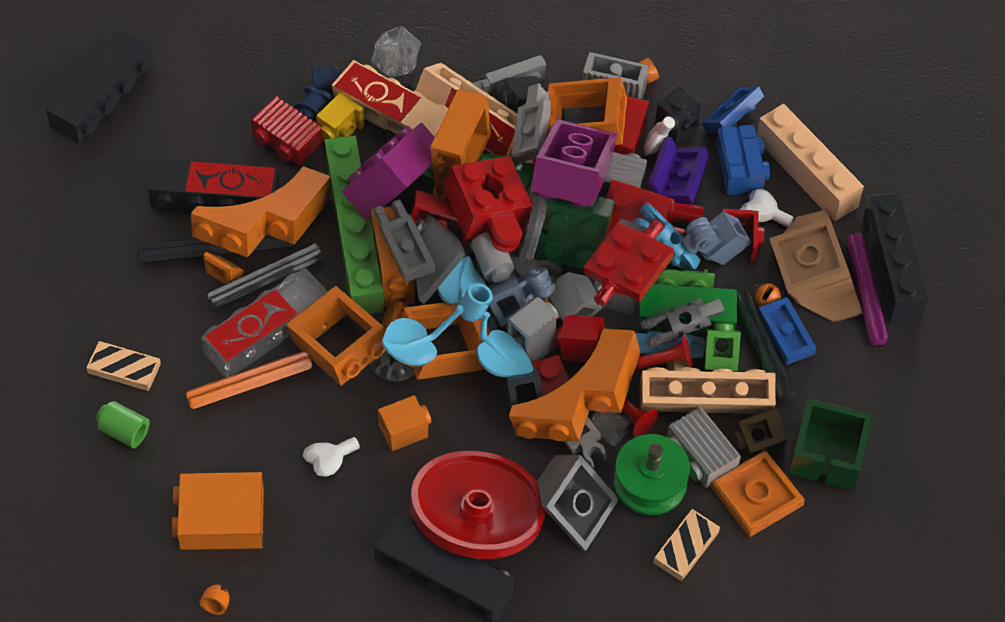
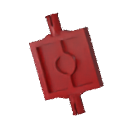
(630, 201)
(628, 262)

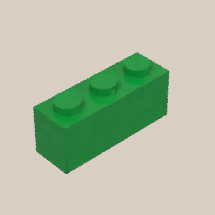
(668, 297)

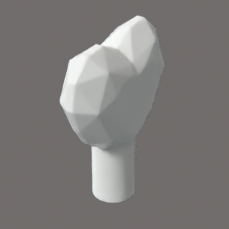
(656, 136)
(764, 202)
(327, 456)

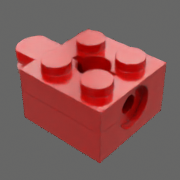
(489, 200)

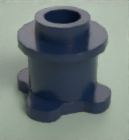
(325, 77)
(313, 102)

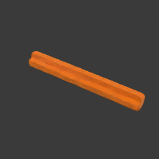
(248, 379)

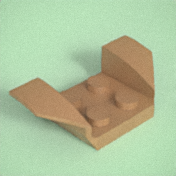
(816, 268)

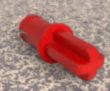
(684, 212)

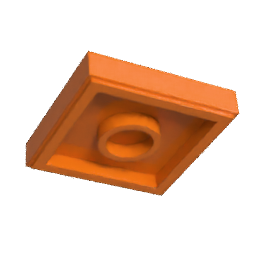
(757, 493)

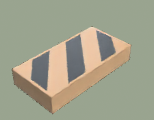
(123, 366)
(686, 545)

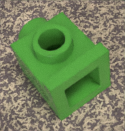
(723, 359)

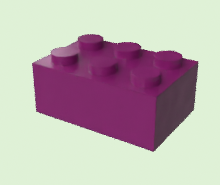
(573, 163)
(390, 170)

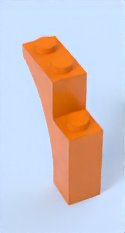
(280, 214)
(596, 387)

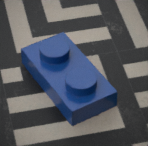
(733, 109)
(787, 331)

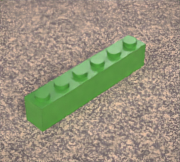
(354, 231)

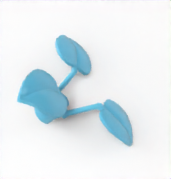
(498, 354)

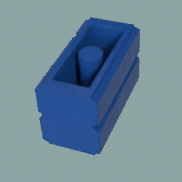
(741, 159)

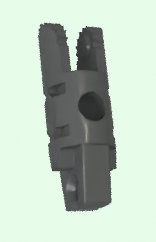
(696, 314)

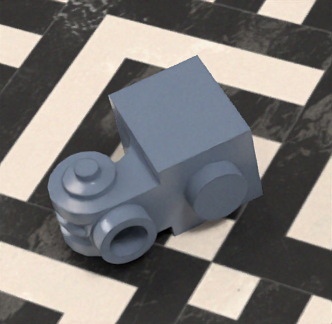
(717, 239)
(517, 292)

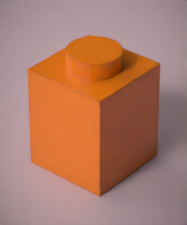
(404, 422)

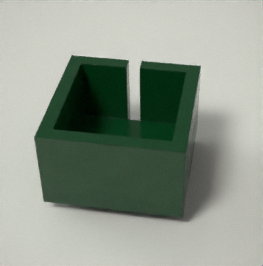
(573, 231)
(831, 444)

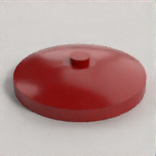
(477, 504)

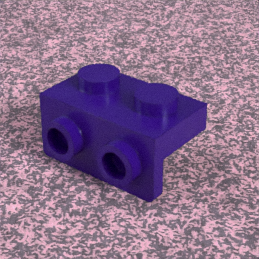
(678, 171)

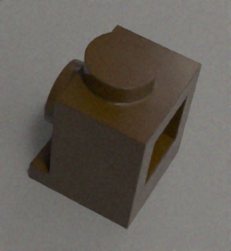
(769, 424)

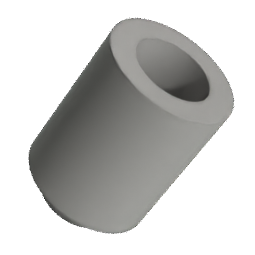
(493, 263)

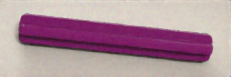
(867, 289)

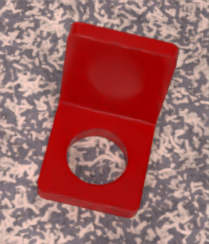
(750, 225)

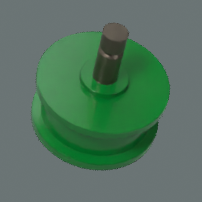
(651, 474)

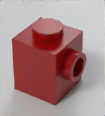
(579, 337)

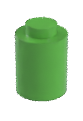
(122, 424)

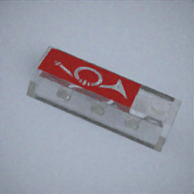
(261, 324)

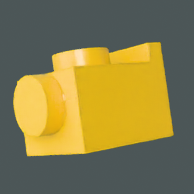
(340, 118)

